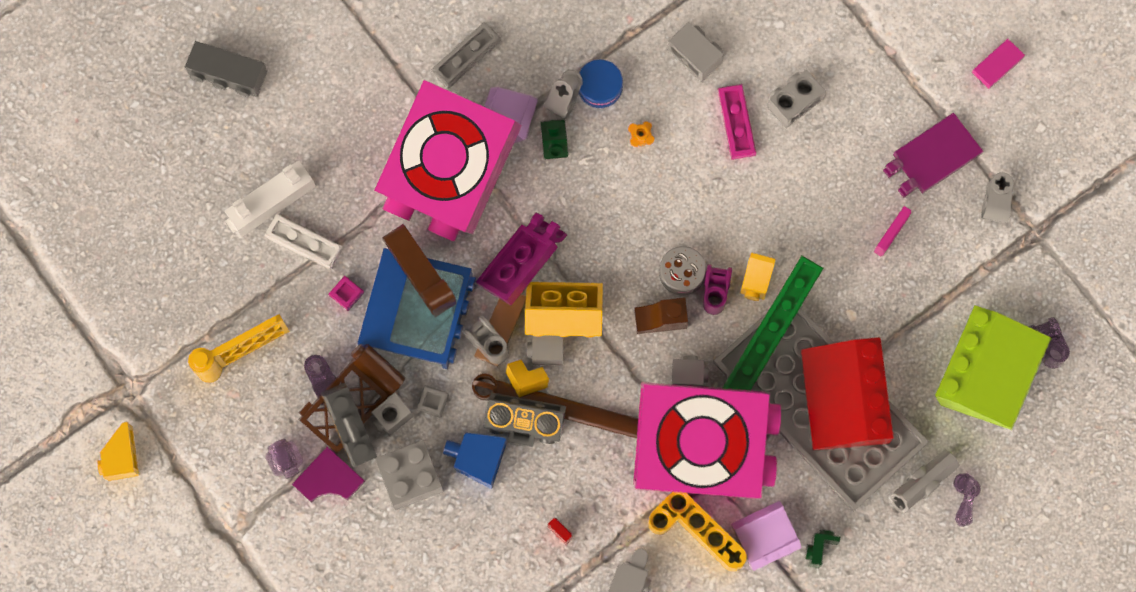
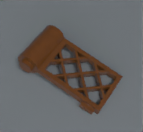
(371, 369)

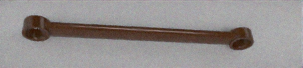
(575, 411)

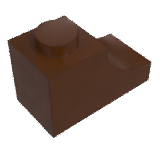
(662, 316)

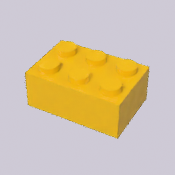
(563, 309)

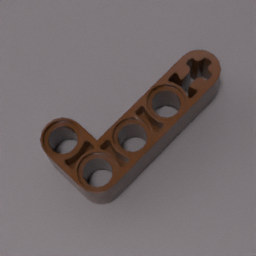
(419, 271)

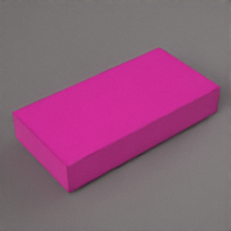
(998, 63)
(893, 231)

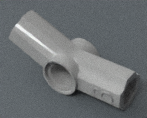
(924, 481)

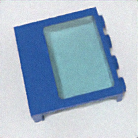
(401, 320)

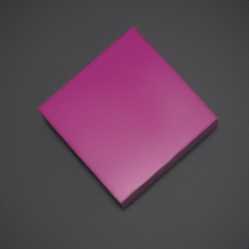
(346, 293)

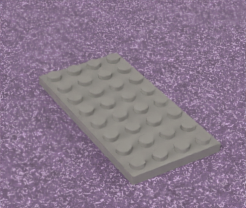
(849, 471)

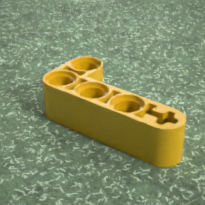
(700, 534)

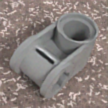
(564, 93)
(998, 202)
(484, 337)

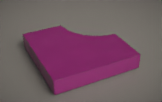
(328, 476)

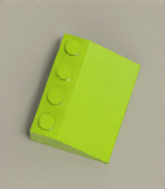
(992, 368)

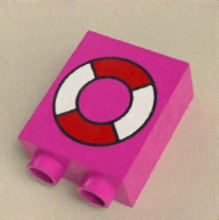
(446, 161)
(705, 440)

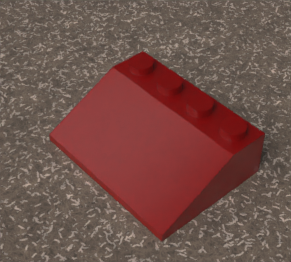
(847, 394)

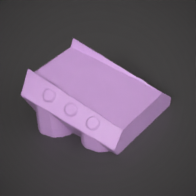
(514, 106)
(766, 535)

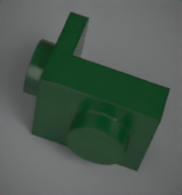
(554, 139)
(814, 551)

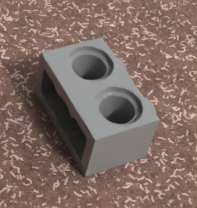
(800, 102)

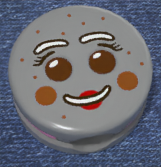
(682, 270)

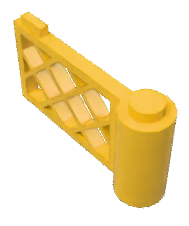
(209, 363)

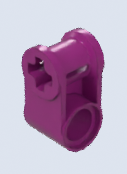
(716, 284)

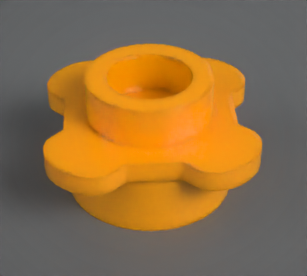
(636, 139)

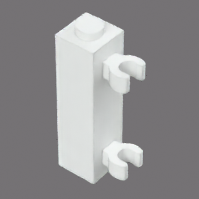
(269, 199)

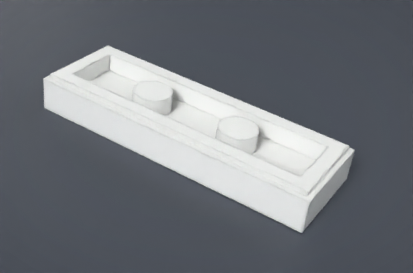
(303, 241)

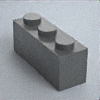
(225, 69)

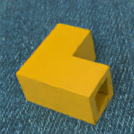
(524, 380)

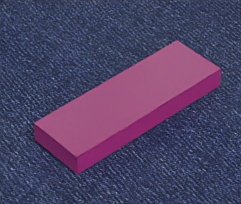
(736, 122)

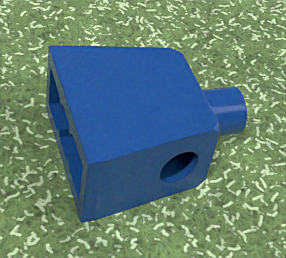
(477, 456)

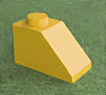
(757, 277)
(119, 455)

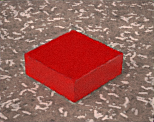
(560, 530)

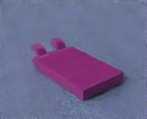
(934, 155)
(521, 259)

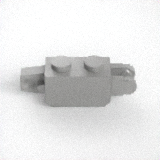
(632, 576)

